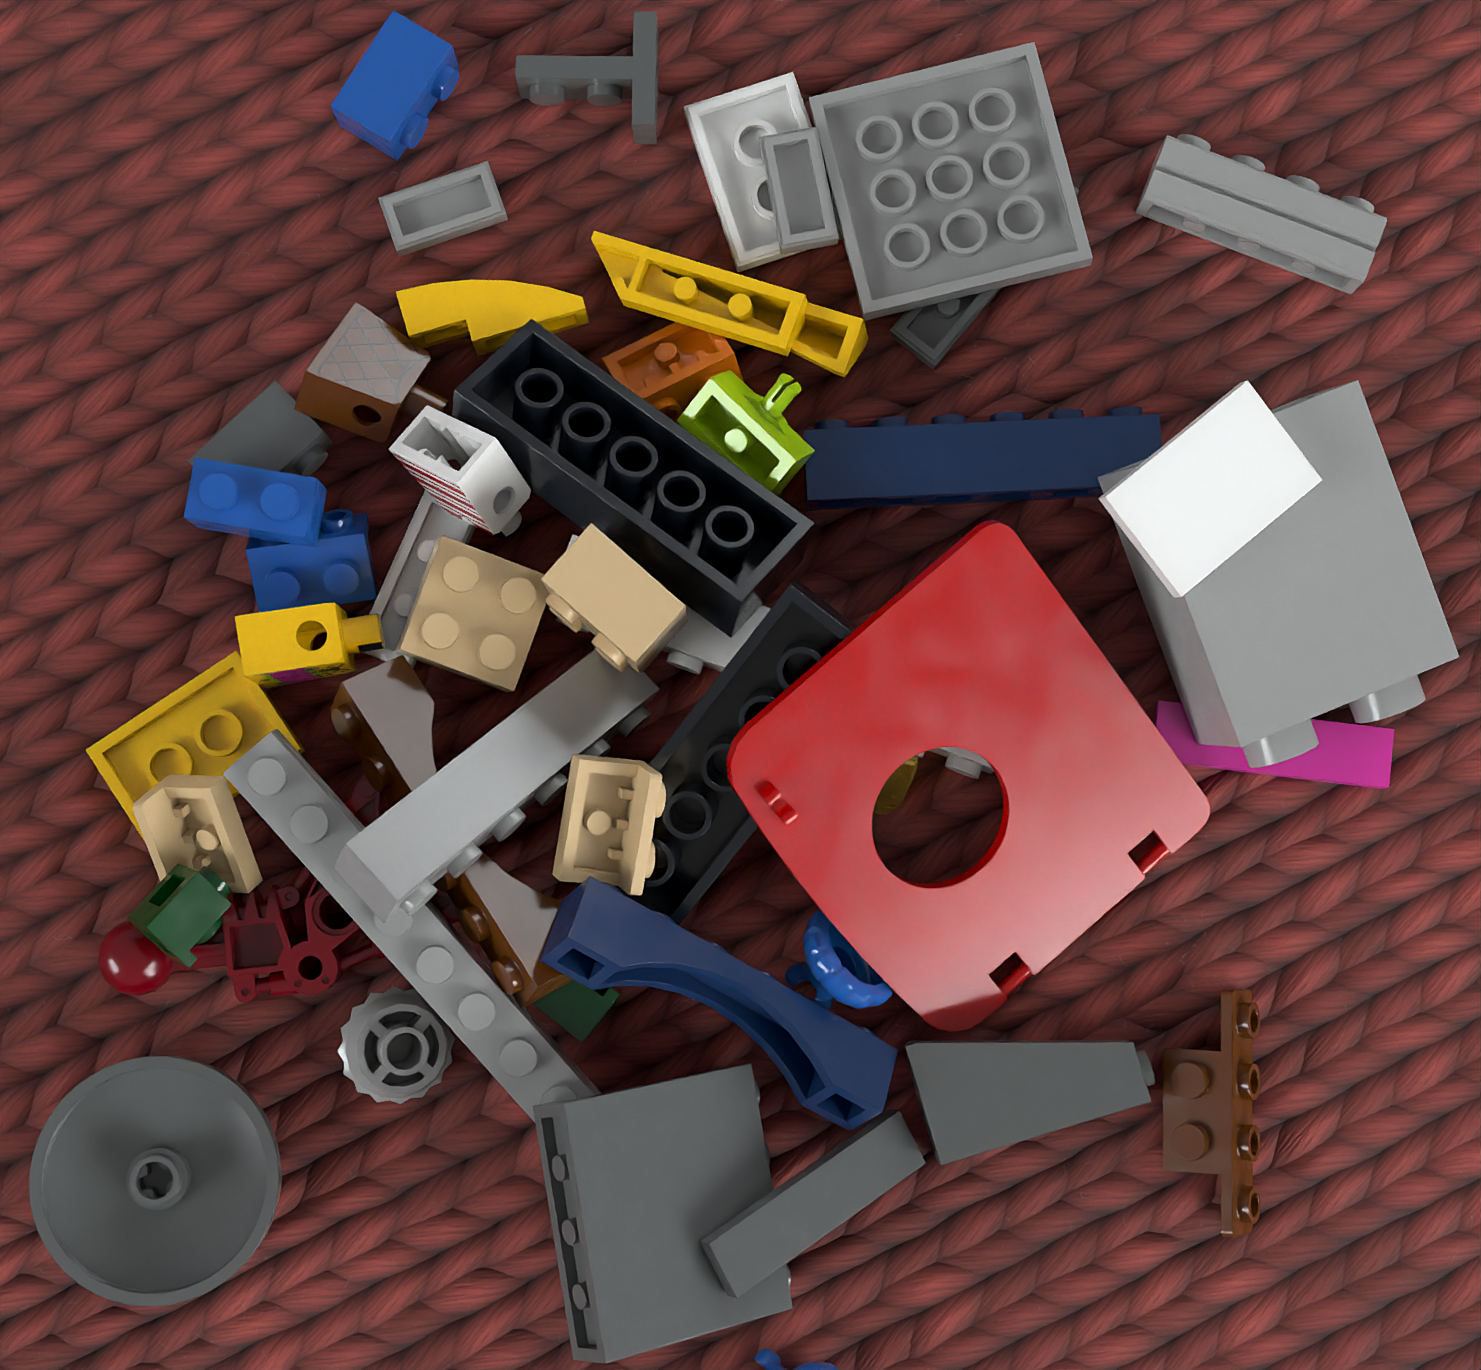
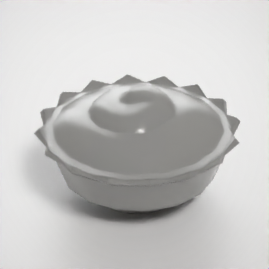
(380, 1044)

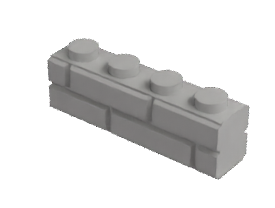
(1262, 213)

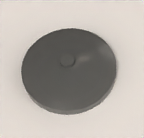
(155, 1180)

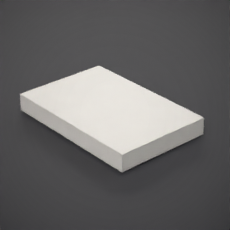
(729, 150)
(1210, 489)

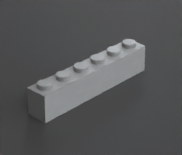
(491, 784)

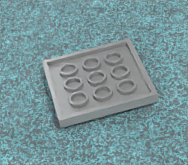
(950, 181)

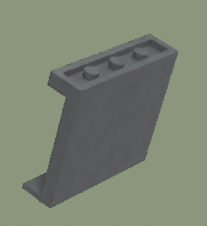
(634, 1193)

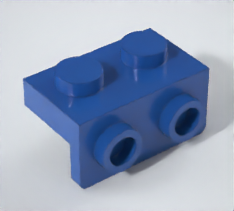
(304, 576)

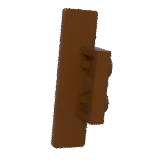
(1211, 1111)

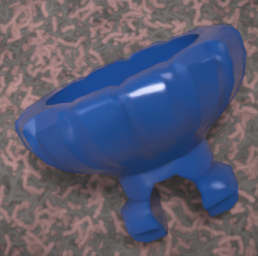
(836, 968)

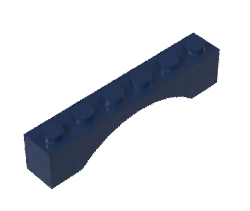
(825, 1059)

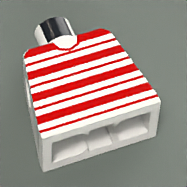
(486, 487)

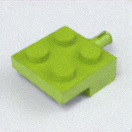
(749, 428)

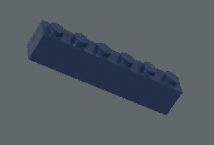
(973, 460)

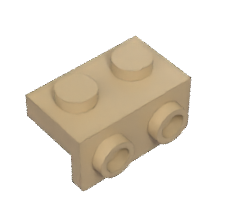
(609, 822)
(197, 825)

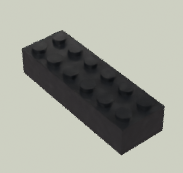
(635, 476)
(702, 813)

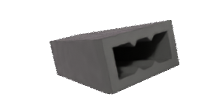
(1014, 1090)

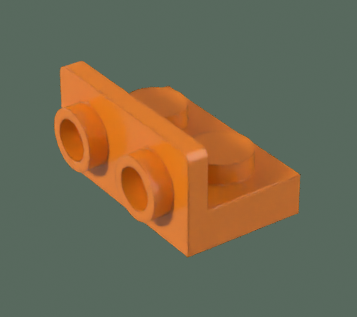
(671, 366)

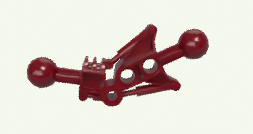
(259, 936)

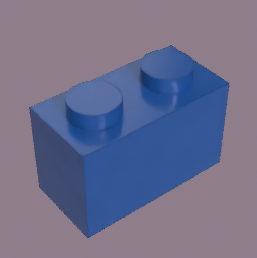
(396, 86)
(255, 502)

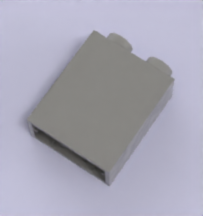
(1312, 607)

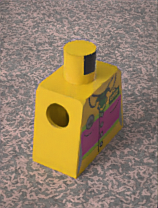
(280, 642)

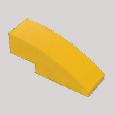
(486, 311)

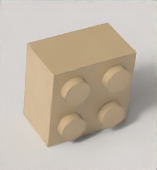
(615, 600)
(474, 615)

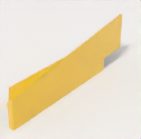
(731, 304)

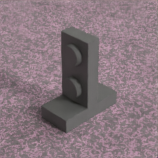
(601, 78)

